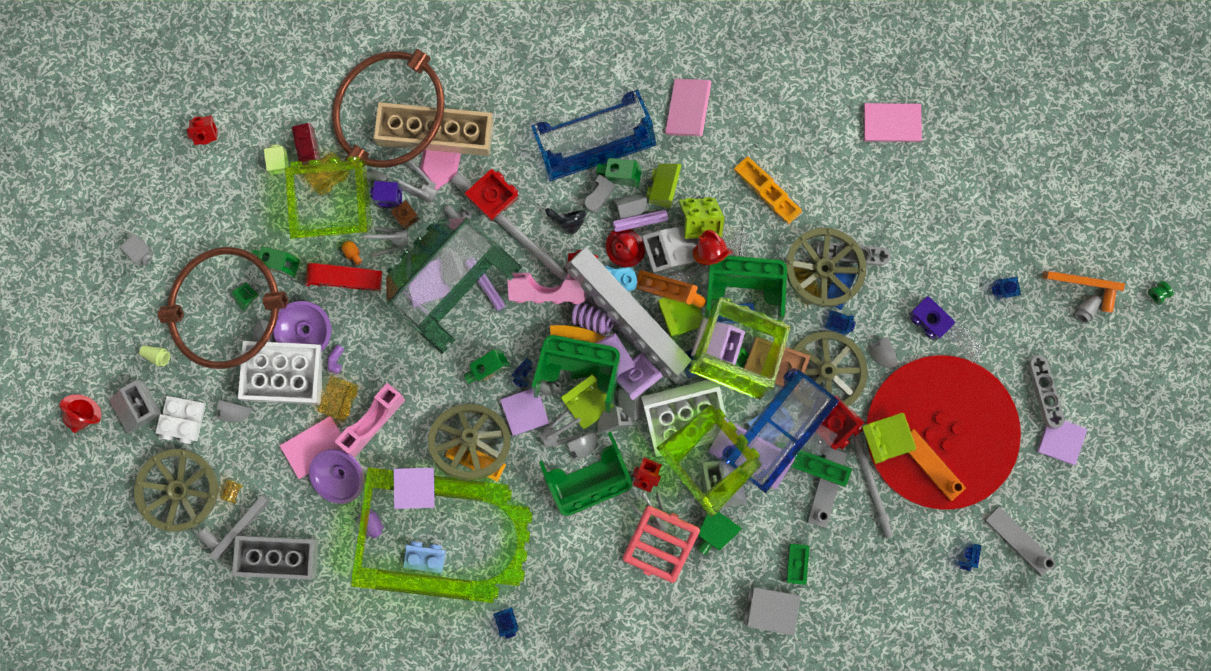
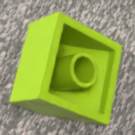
(664, 184)

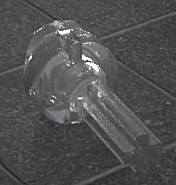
(688, 275)

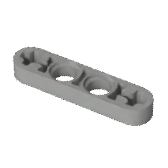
(851, 257)
(1043, 392)

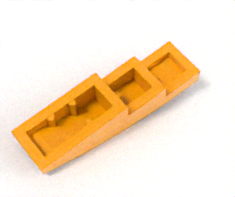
(768, 190)

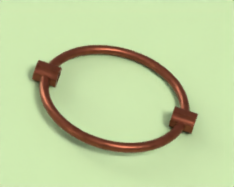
(418, 62)
(271, 301)

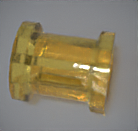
(231, 491)

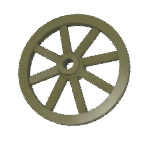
(828, 264)
(822, 376)
(469, 444)
(171, 490)

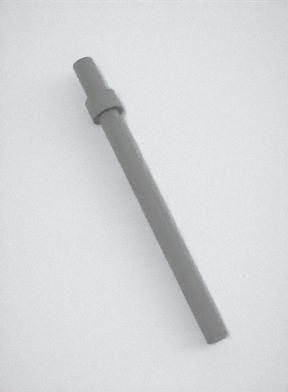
(882, 517)

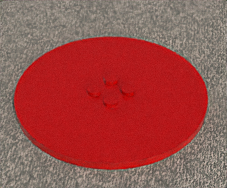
(961, 417)

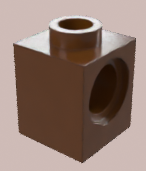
(405, 215)

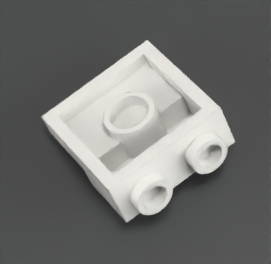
(181, 419)

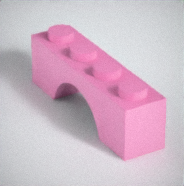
(525, 288)
(383, 407)

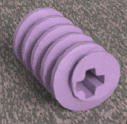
(592, 321)

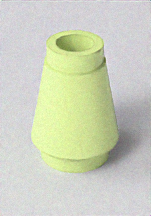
(155, 355)

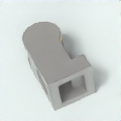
(598, 198)

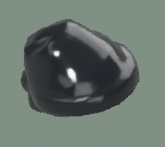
(567, 222)

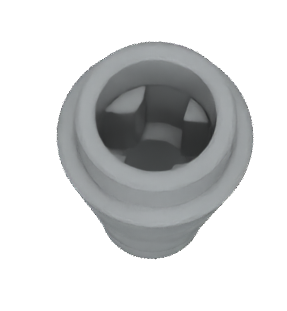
(1088, 309)

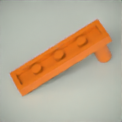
(1110, 286)
(669, 289)
(935, 468)

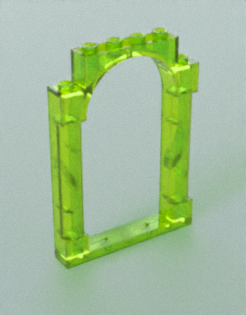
(439, 586)

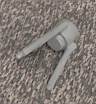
(427, 192)
(398, 237)
(551, 436)
(656, 522)

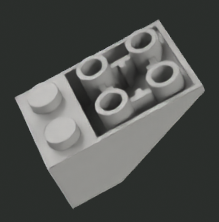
(668, 249)

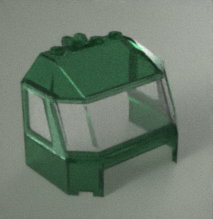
(440, 273)

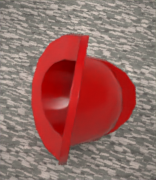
(625, 248)
(710, 249)
(79, 412)

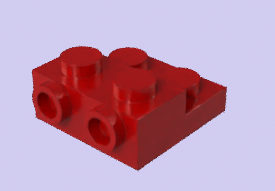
(492, 194)
(844, 423)

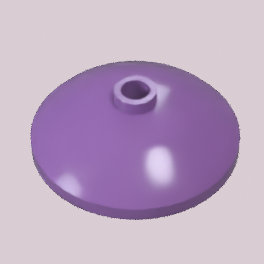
(297, 315)
(331, 482)

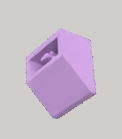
(724, 341)

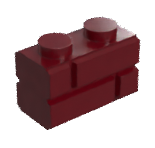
(305, 143)

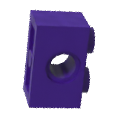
(386, 194)
(942, 320)

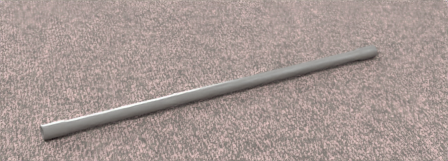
(464, 185)

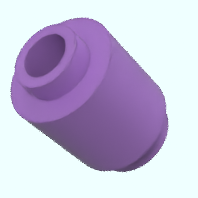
(374, 526)

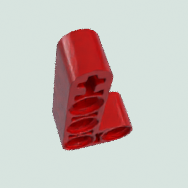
(342, 277)

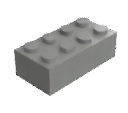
(275, 557)

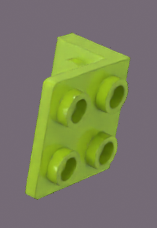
(701, 216)
(679, 316)
(586, 402)
(889, 437)

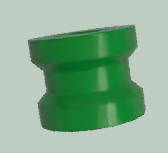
(1160, 292)

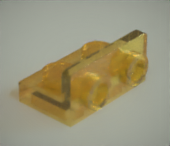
(324, 181)
(338, 398)

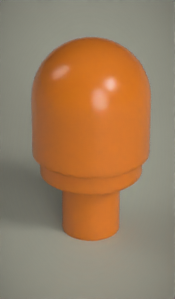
(351, 252)

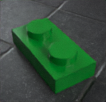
(797, 564)

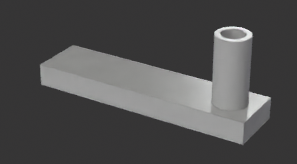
(825, 493)
(1020, 541)
(221, 547)

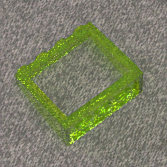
(338, 228)
(733, 375)
(686, 438)

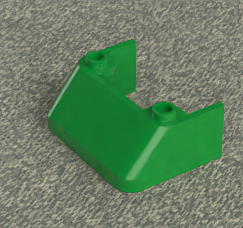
(748, 273)
(579, 357)
(590, 484)

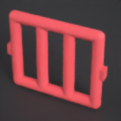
(685, 545)

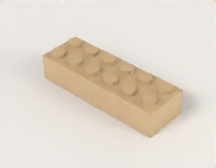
(459, 131)

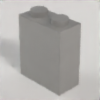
(772, 610)

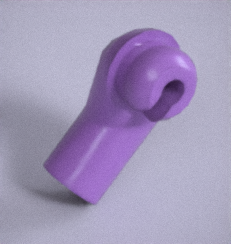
(333, 359)

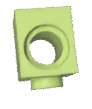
(276, 159)

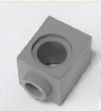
(137, 250)

